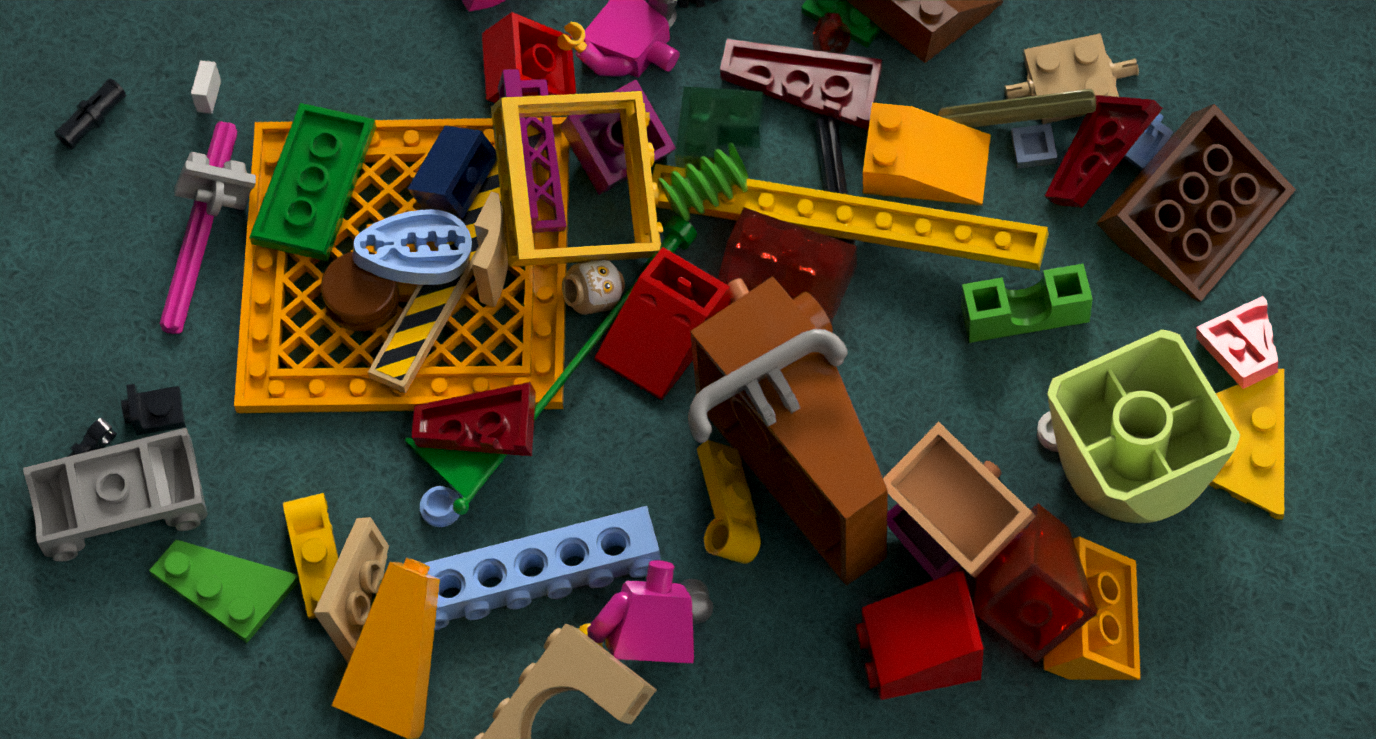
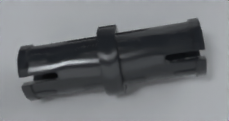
(90, 113)

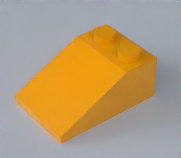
(924, 156)

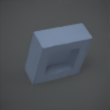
(1034, 146)

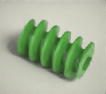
(705, 183)

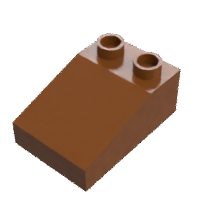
(809, 458)

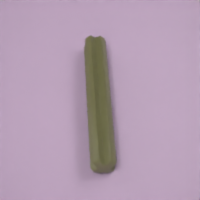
(1022, 108)

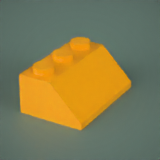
(1110, 640)

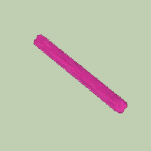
(195, 239)

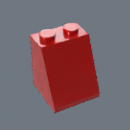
(922, 638)

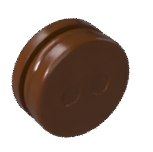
(357, 297)

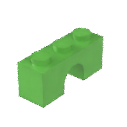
(1054, 302)

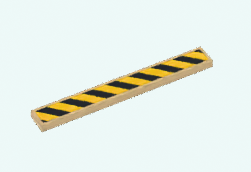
(433, 304)

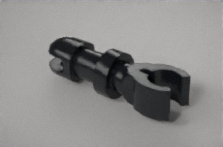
(97, 437)

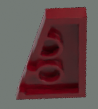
(1099, 147)
(479, 422)

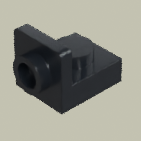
(153, 409)

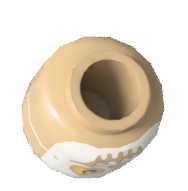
(592, 286)

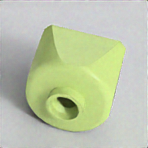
(1140, 429)

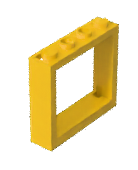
(513, 183)

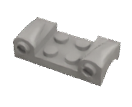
(115, 491)

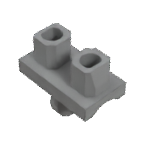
(215, 185)

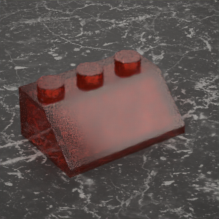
(792, 255)

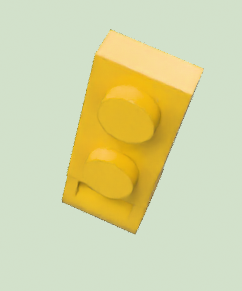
(734, 529)
(312, 546)

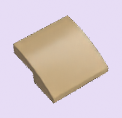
(491, 260)

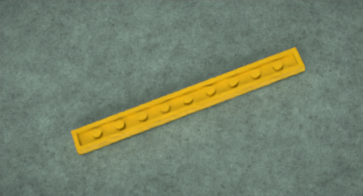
(880, 221)

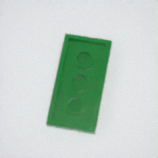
(313, 182)

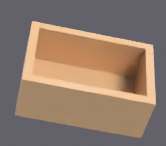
(957, 500)

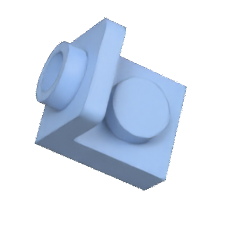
(1149, 143)

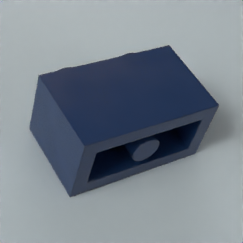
(453, 171)

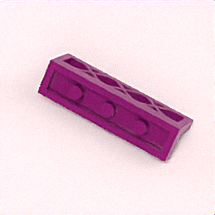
(512, 87)

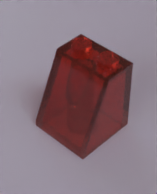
(1036, 587)

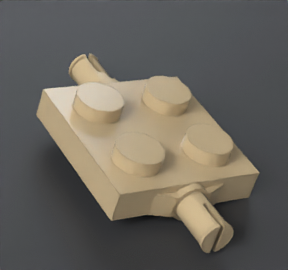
(1070, 67)

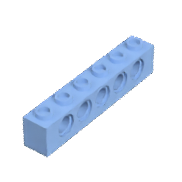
(549, 552)

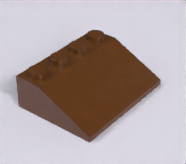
(926, 25)
(1197, 203)

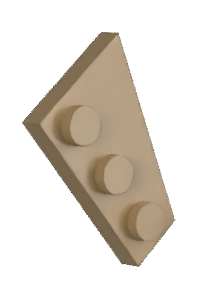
(351, 585)

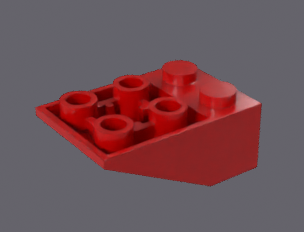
(653, 329)

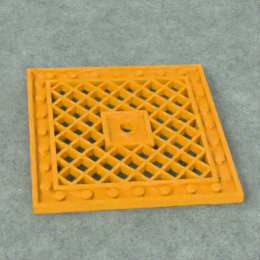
(340, 387)

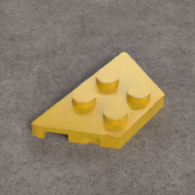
(1257, 464)

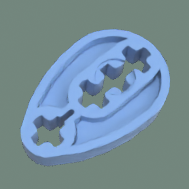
(415, 227)

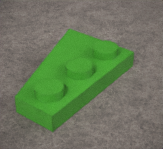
(223, 586)

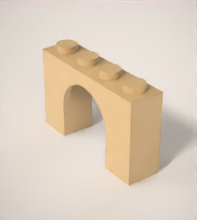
(570, 664)

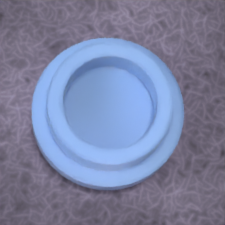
(437, 506)

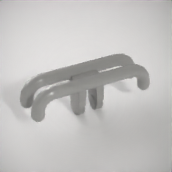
(763, 367)

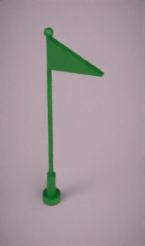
(470, 470)

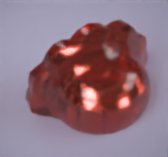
(829, 28)

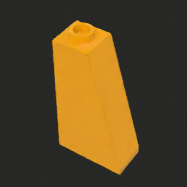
(394, 653)

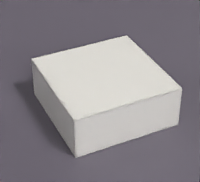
(206, 87)

